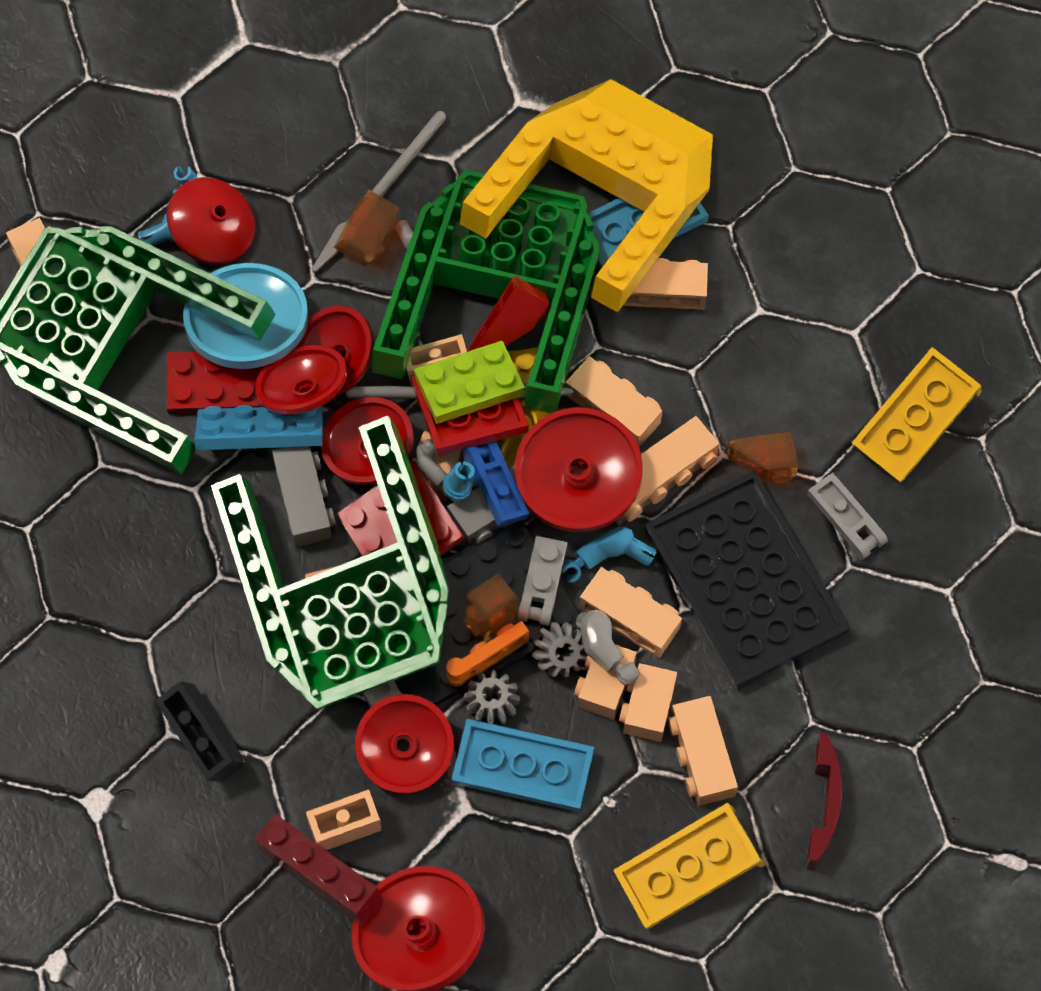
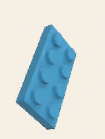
(618, 217)
(256, 428)
(522, 765)

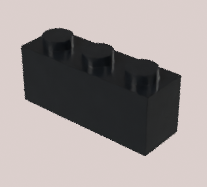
(200, 731)

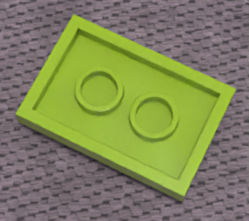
(469, 382)

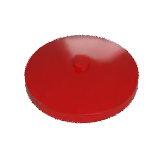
(578, 469)
(421, 931)

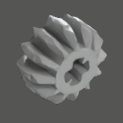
(563, 660)
(495, 708)

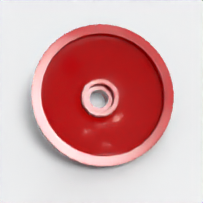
(204, 233)
(348, 334)
(301, 380)
(343, 444)
(411, 720)

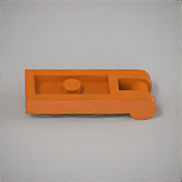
(487, 654)

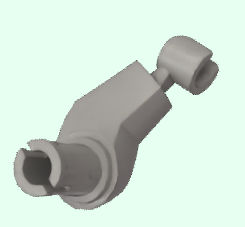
(598, 644)

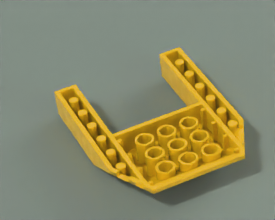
(621, 147)

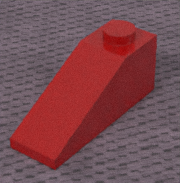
(513, 314)

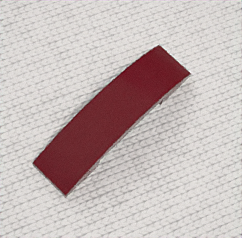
(826, 764)

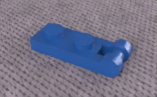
(496, 484)

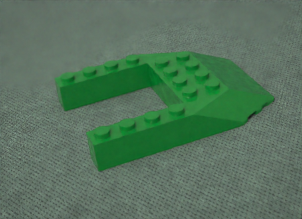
(540, 240)
(76, 312)
(360, 618)

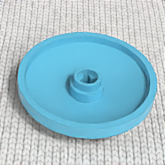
(241, 351)

